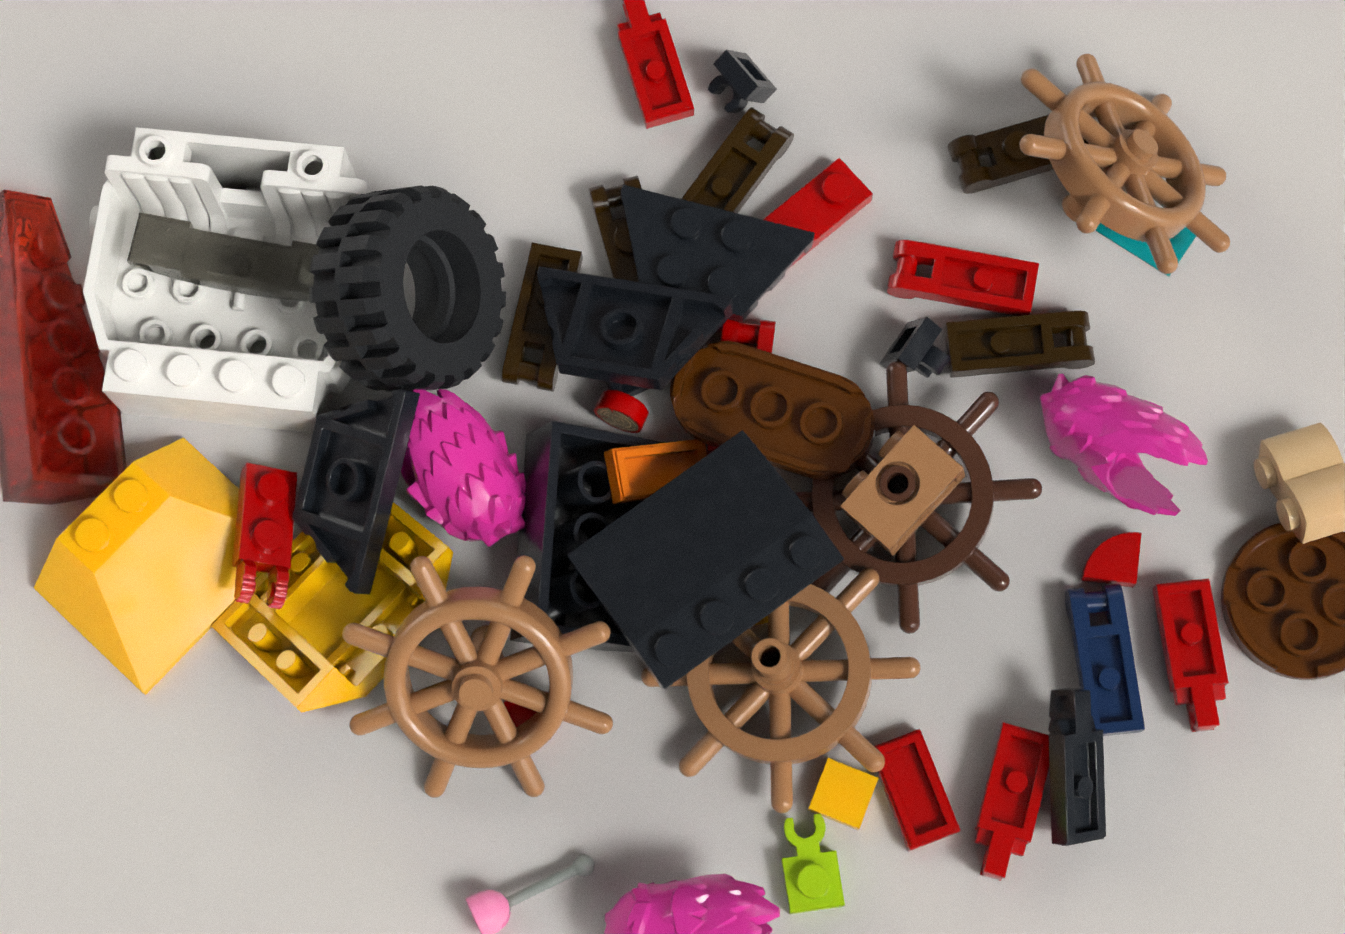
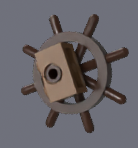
(903, 491)

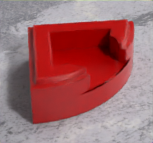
(1115, 561)

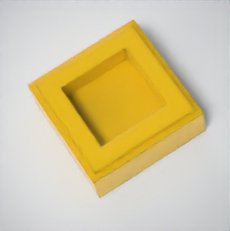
(843, 794)

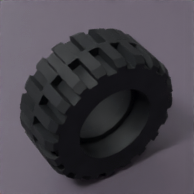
(363, 296)

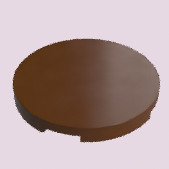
(1288, 603)

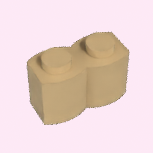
(1306, 479)

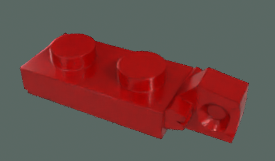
(653, 66)
(1192, 649)
(1011, 797)

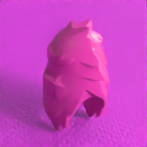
(1104, 432)
(462, 470)
(693, 907)

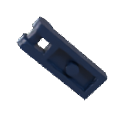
(1106, 659)

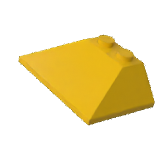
(148, 562)
(303, 642)

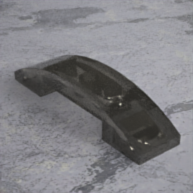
(222, 260)

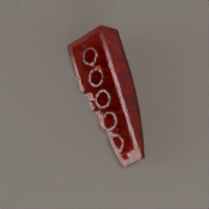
(55, 421)

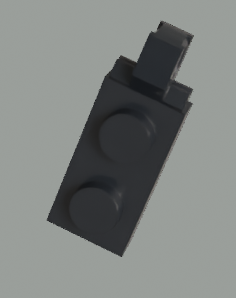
(1075, 769)

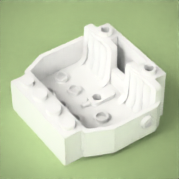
(155, 323)

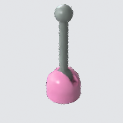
(493, 909)

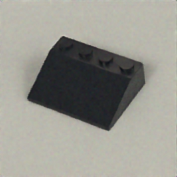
(564, 508)
(704, 559)

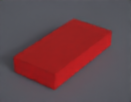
(915, 791)

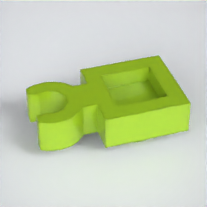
(811, 876)

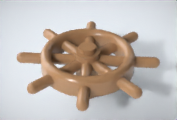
(1123, 163)
(781, 673)
(478, 676)

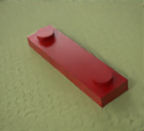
(824, 203)

